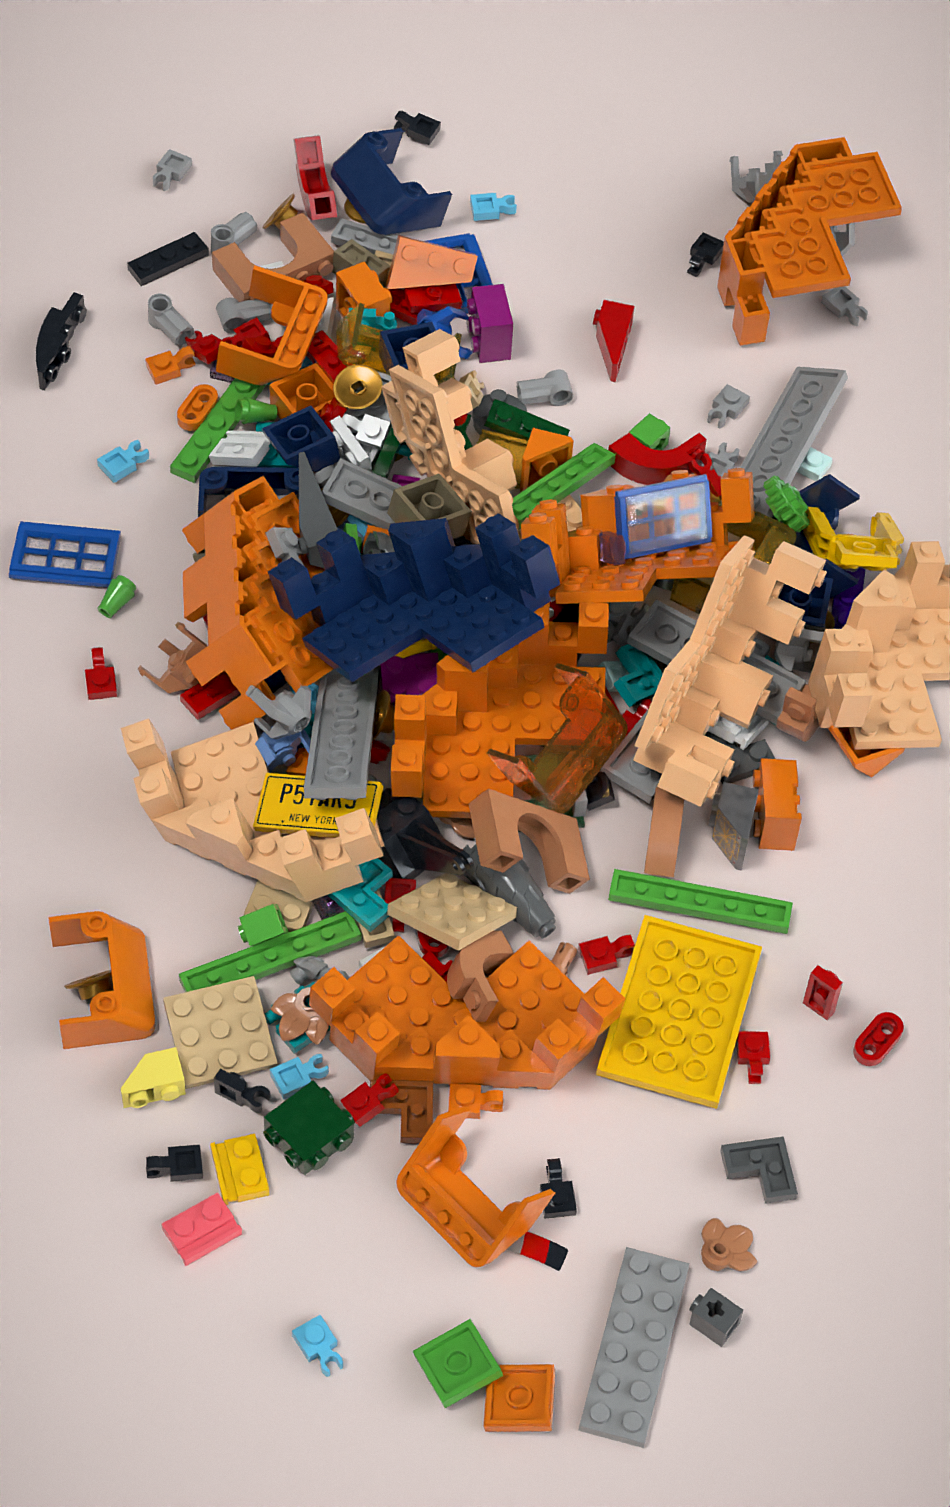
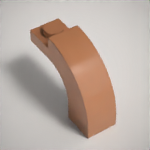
(799, 714)
(664, 834)
(467, 973)

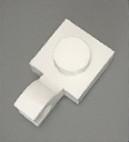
(369, 431)

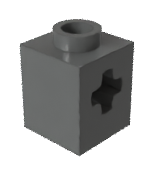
(722, 1324)

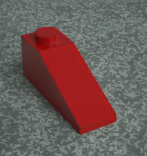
(613, 330)

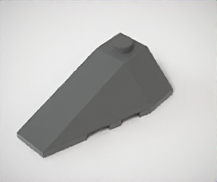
(314, 514)

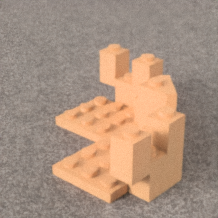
(424, 419)
(878, 662)
(710, 673)
(214, 806)

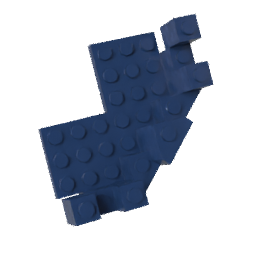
(458, 597)

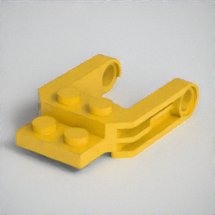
(854, 551)

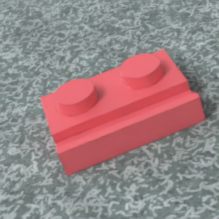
(201, 1229)

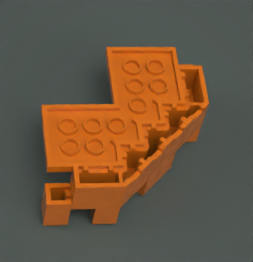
(788, 229)
(589, 579)
(232, 587)
(507, 702)
(404, 1023)

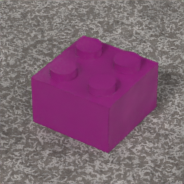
(490, 323)
(409, 675)

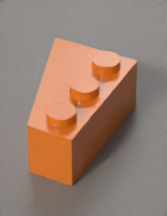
(428, 264)
(777, 804)

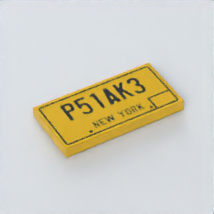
(286, 809)

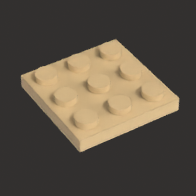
(452, 911)
(218, 1030)

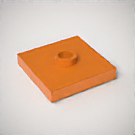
(520, 1399)

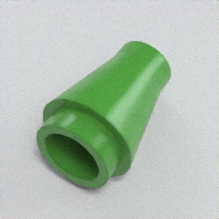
(252, 411)
(117, 595)

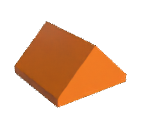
(543, 455)
(865, 760)

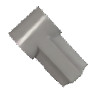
(234, 231)
(236, 313)
(165, 317)
(553, 388)

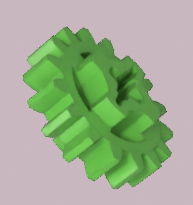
(786, 503)

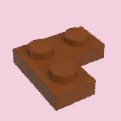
(414, 1104)

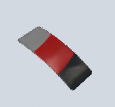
(540, 1250)

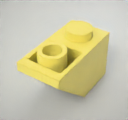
(154, 1079)

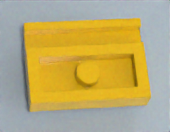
(239, 1169)

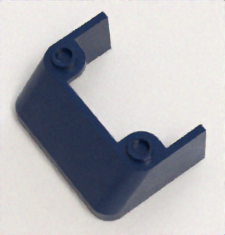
(377, 193)
(217, 478)
(830, 497)

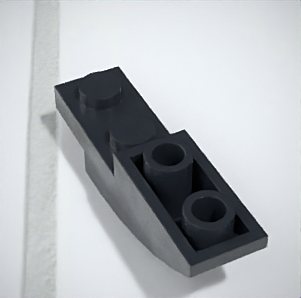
(54, 338)

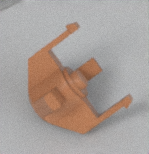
(178, 674)

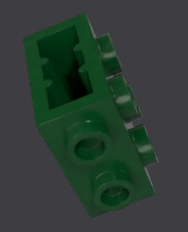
(309, 1128)

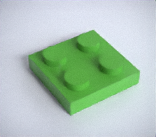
(457, 1363)

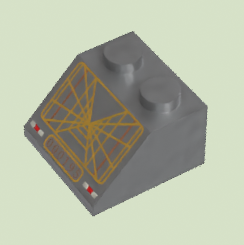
(732, 820)

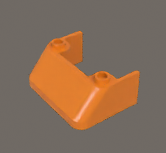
(295, 306)
(115, 1014)
(454, 1204)

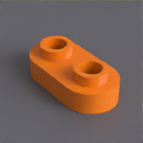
(194, 410)

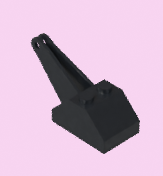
(414, 840)

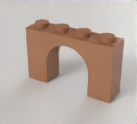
(300, 237)
(555, 835)

